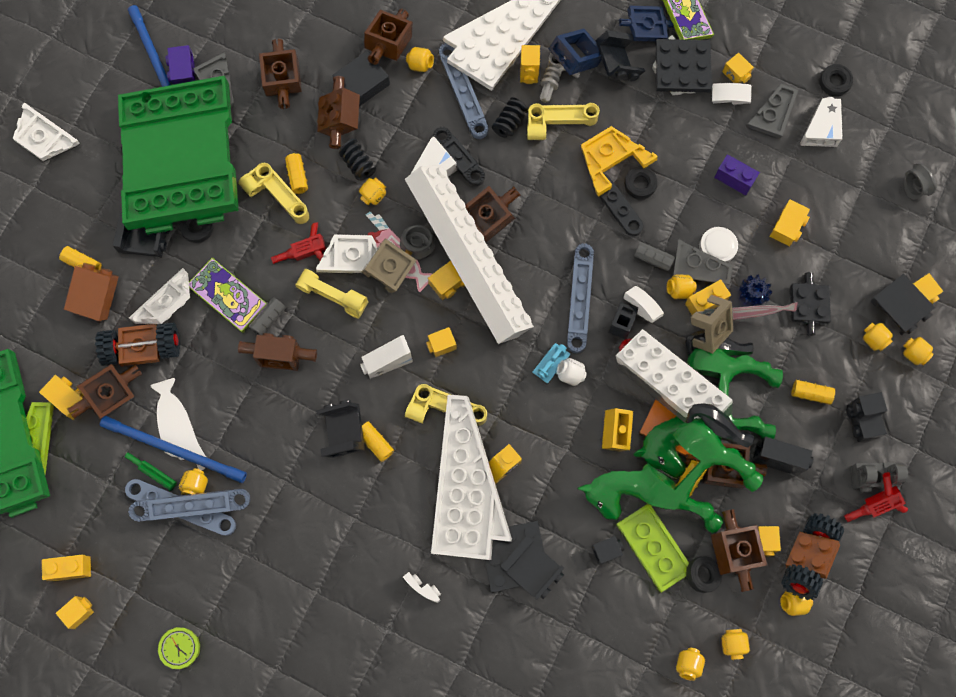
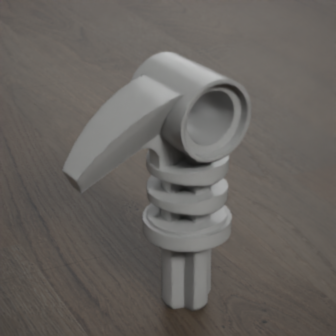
(551, 78)

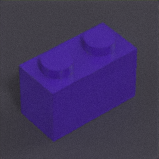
(180, 64)
(736, 174)

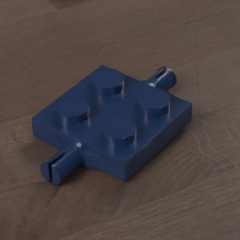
(647, 23)

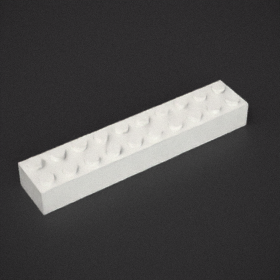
(469, 253)

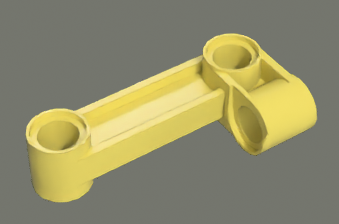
(558, 115)
(253, 183)
(353, 302)
(438, 400)

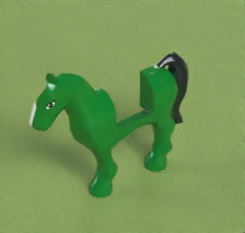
(702, 440)
(660, 444)

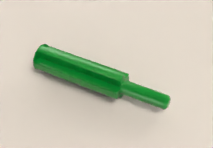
(153, 472)

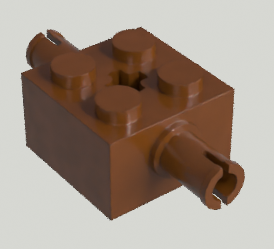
(387, 35)
(280, 73)
(338, 112)
(498, 208)
(277, 352)
(102, 404)
(721, 476)
(738, 550)

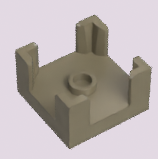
(389, 265)
(717, 325)

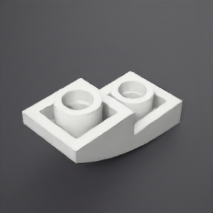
(731, 92)
(646, 305)
(428, 592)

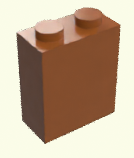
(91, 292)

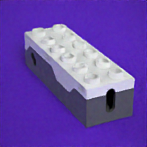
(668, 377)

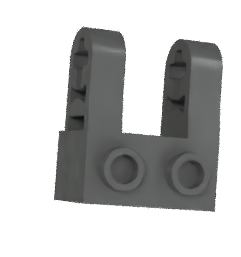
(865, 475)

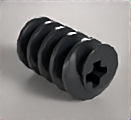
(510, 117)
(356, 160)

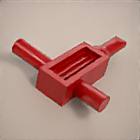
(305, 248)
(881, 502)

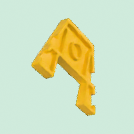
(607, 151)

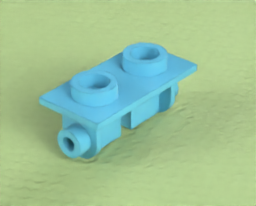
(547, 367)

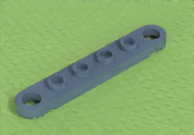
(465, 95)
(580, 298)
(189, 505)
(209, 521)

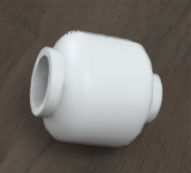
(571, 371)

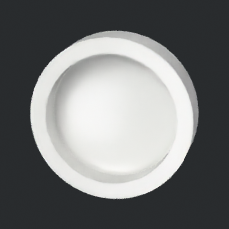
(719, 243)

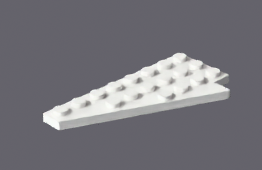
(494, 41)
(467, 498)

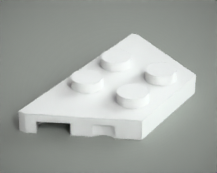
(41, 135)
(347, 254)
(164, 301)

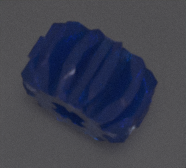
(755, 283)

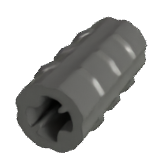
(654, 256)
(267, 316)

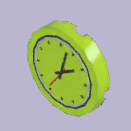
(179, 648)

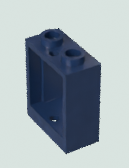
(574, 63)

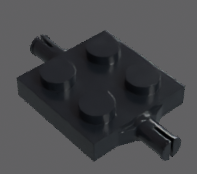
(812, 304)

